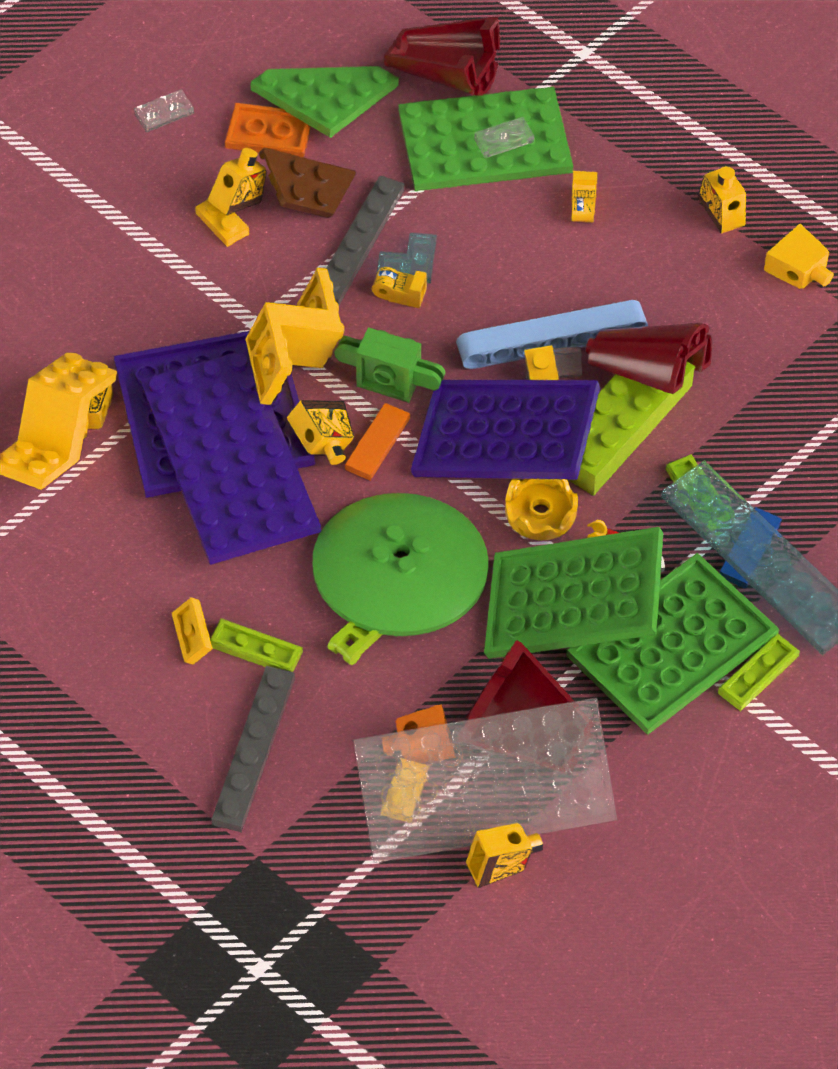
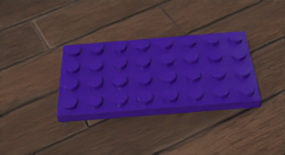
(229, 457)

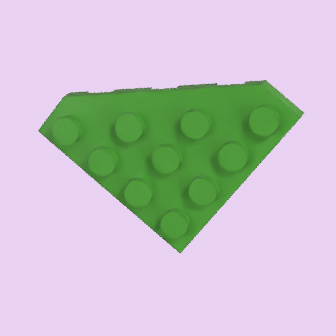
(325, 96)

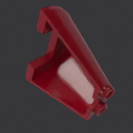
(449, 54)
(652, 353)
(517, 686)

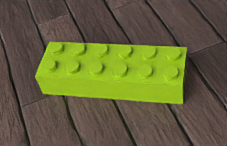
(620, 423)

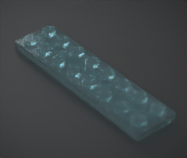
(758, 553)

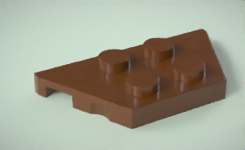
(307, 183)

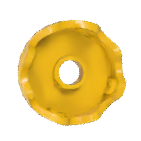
(552, 493)

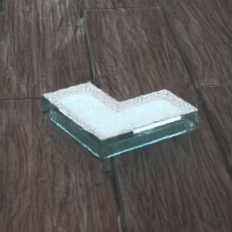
(418, 258)

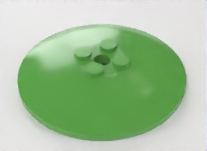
(404, 594)

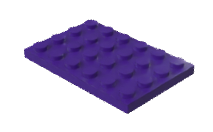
(506, 429)

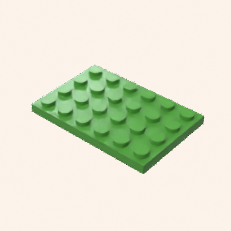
(444, 148)
(575, 592)
(699, 639)

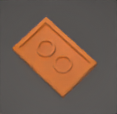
(268, 128)

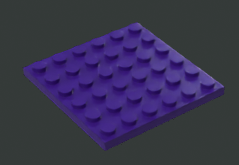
(150, 452)

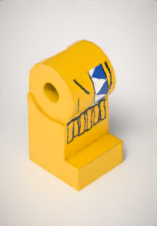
(583, 196)
(400, 286)

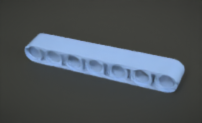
(563, 330)

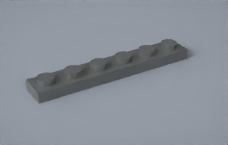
(363, 234)
(253, 749)

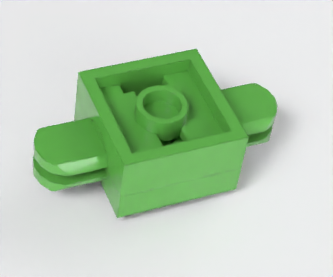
(389, 364)

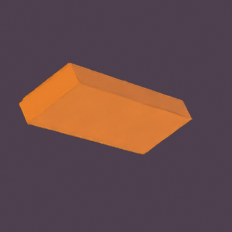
(377, 441)

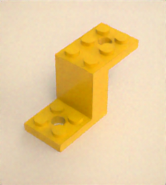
(294, 335)
(54, 419)

